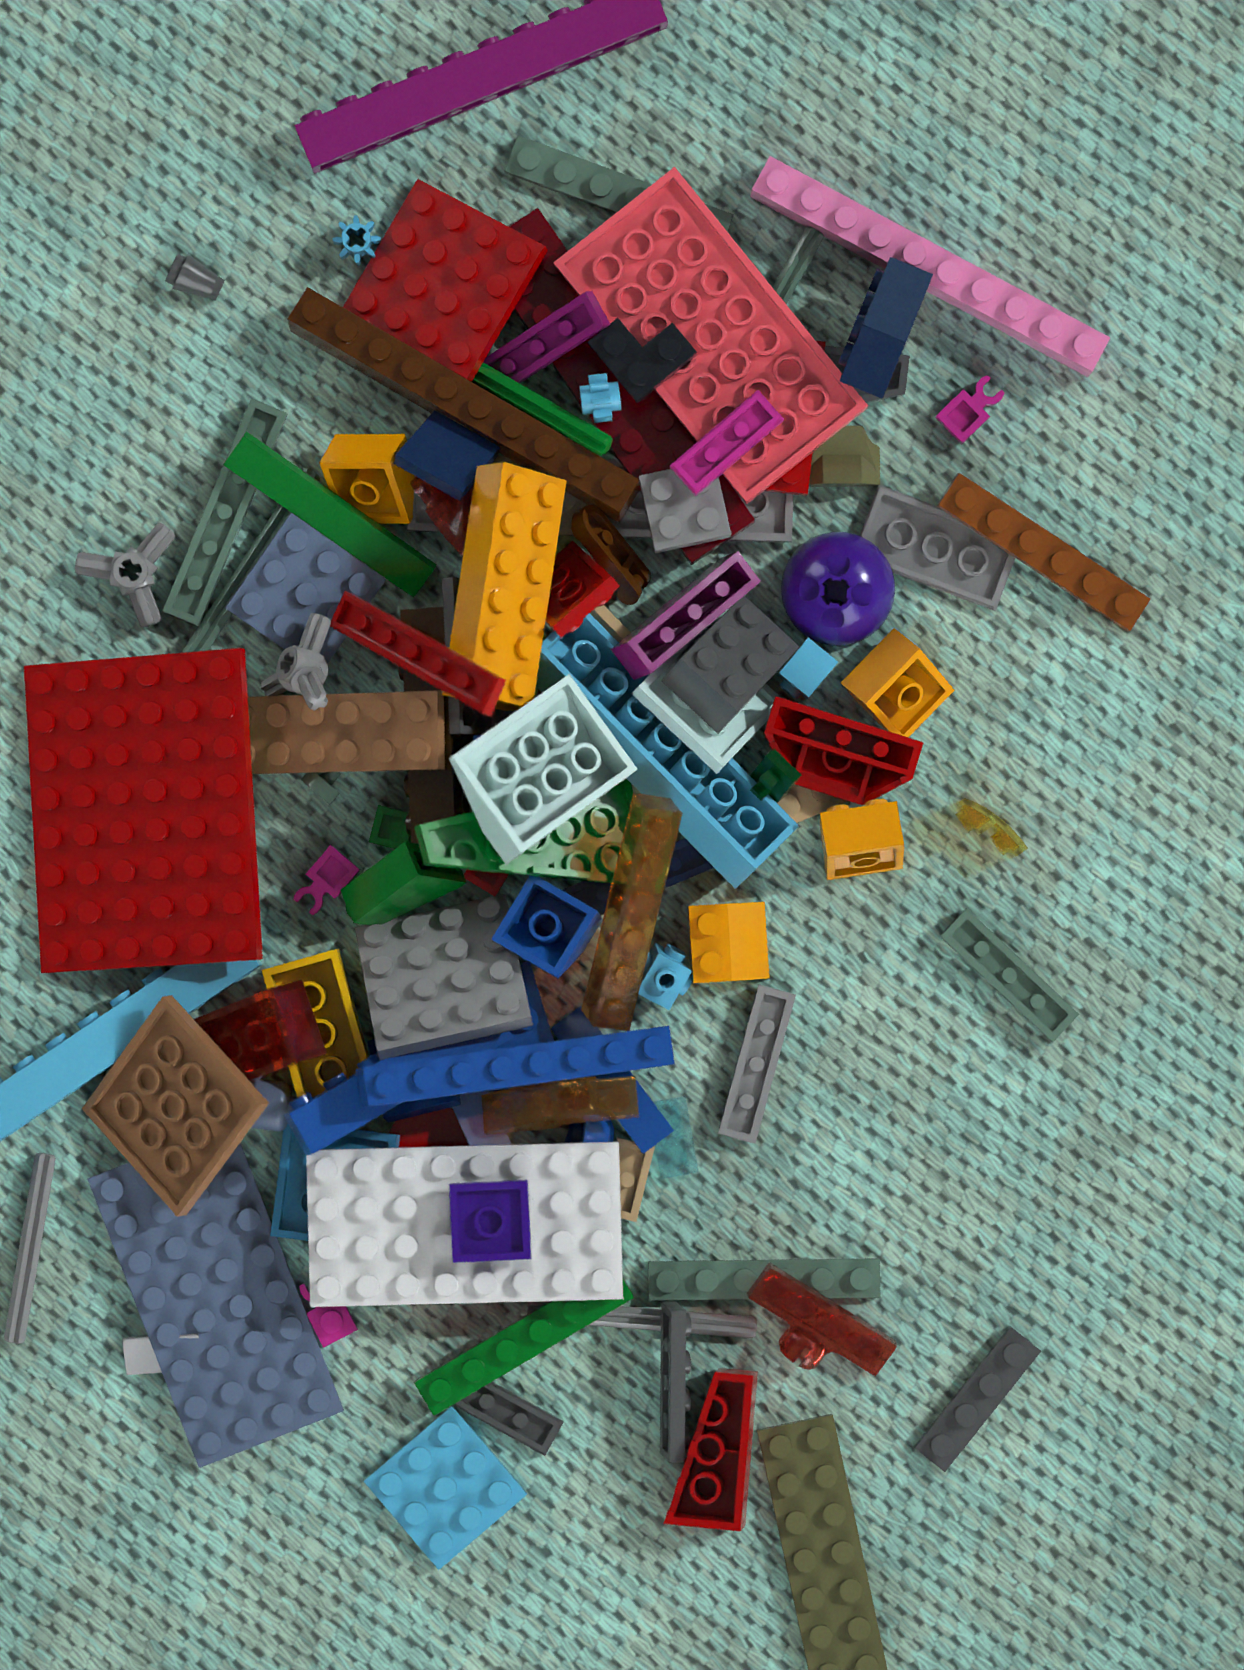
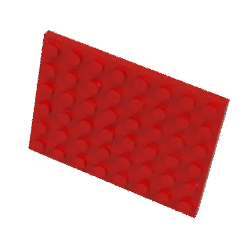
(143, 811)

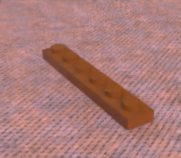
(1043, 552)

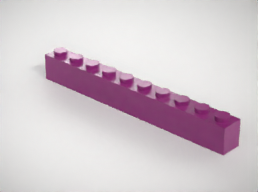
(474, 78)

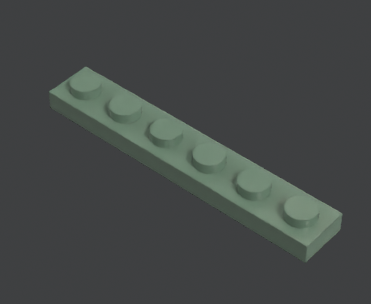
(580, 178)
(220, 522)
(735, 1277)

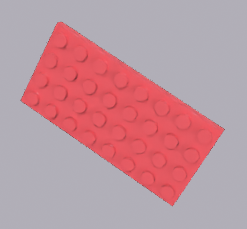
(677, 264)

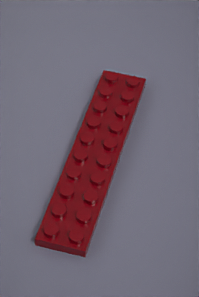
(643, 434)

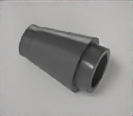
(193, 277)

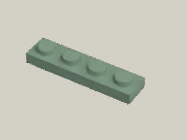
(1009, 975)

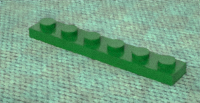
(511, 1348)

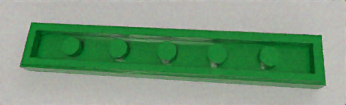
(330, 514)

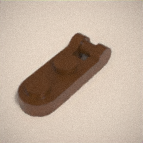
(611, 552)

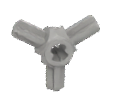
(144, 557)
(302, 666)

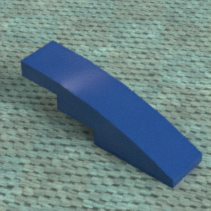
(651, 1124)

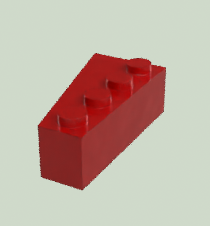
(717, 1464)

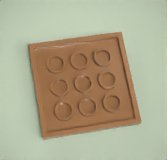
(175, 1105)

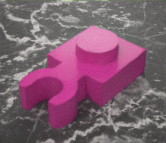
(966, 413)
(329, 875)
(329, 1322)

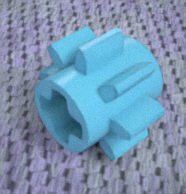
(357, 229)
(600, 397)

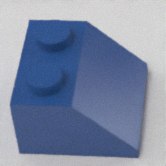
(547, 926)

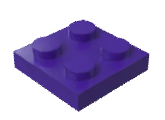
(490, 1221)

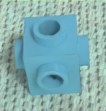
(665, 975)

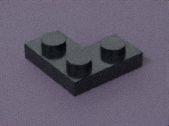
(639, 367)

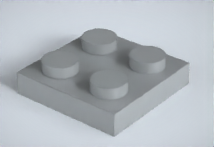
(679, 517)

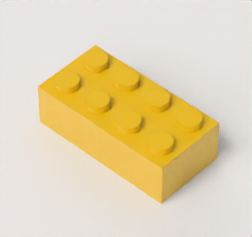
(335, 1016)

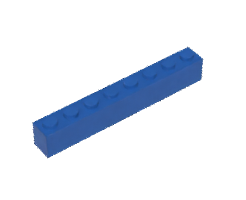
(514, 1066)

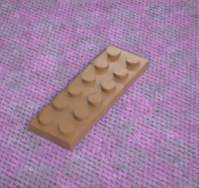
(348, 734)

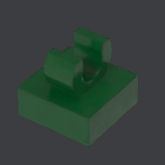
(774, 777)

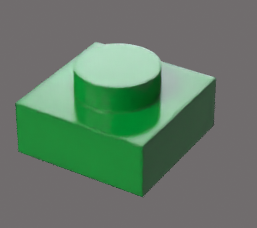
(389, 827)

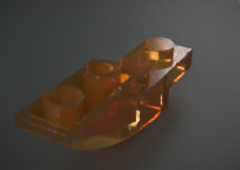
(559, 1103)

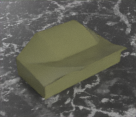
(846, 460)

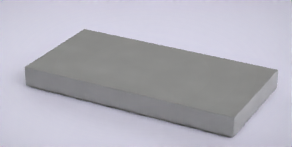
(936, 548)

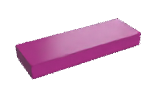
(726, 443)

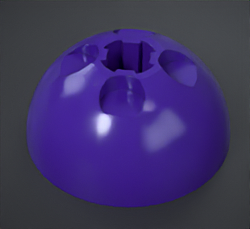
(829, 560)

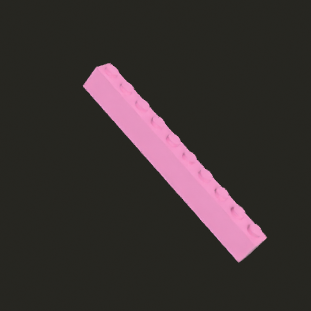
(953, 277)

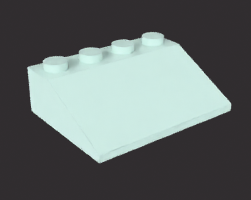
(539, 768)

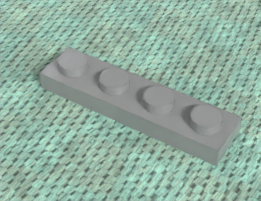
(756, 1064)

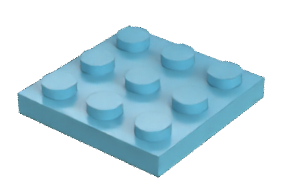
(445, 1487)

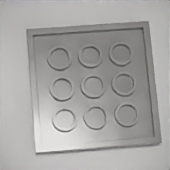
(441, 978)

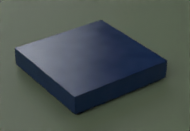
(446, 455)

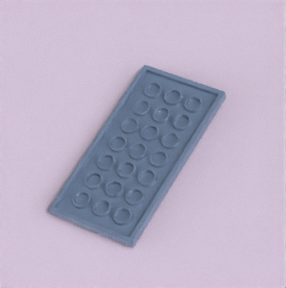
(226, 1279)

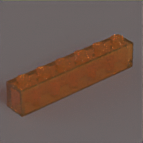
(631, 911)

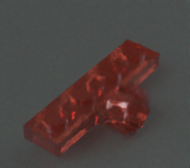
(818, 1324)

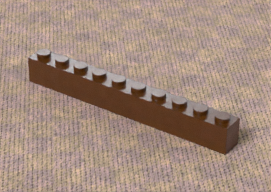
(442, 390)

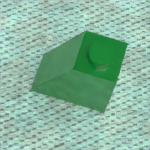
(397, 886)

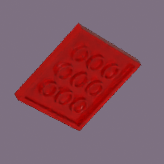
(445, 279)

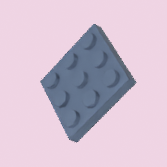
(297, 577)

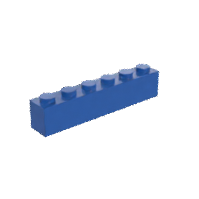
(338, 1111)

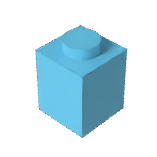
(806, 670)

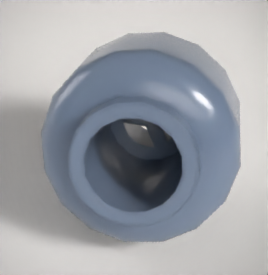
(279, 1096)

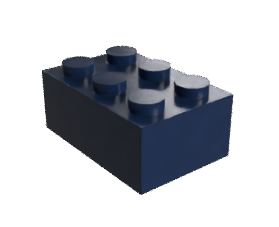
(883, 326)

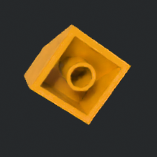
(365, 475)
(897, 685)
(861, 839)
(728, 942)

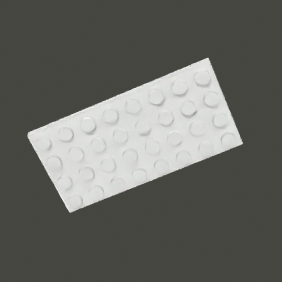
(386, 1224)

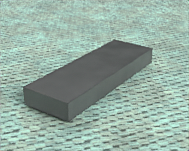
(513, 1416)

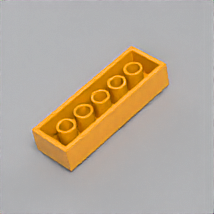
(508, 575)

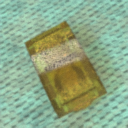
(980, 819)

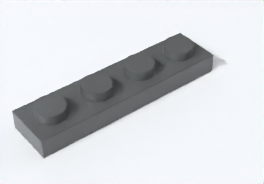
(674, 1396)
(977, 1399)

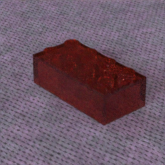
(266, 1031)

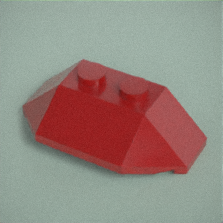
(840, 753)

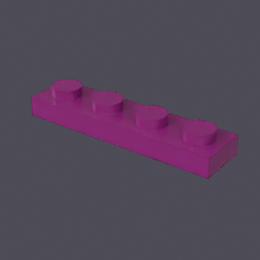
(550, 338)

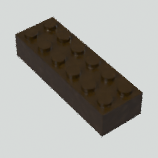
(433, 792)

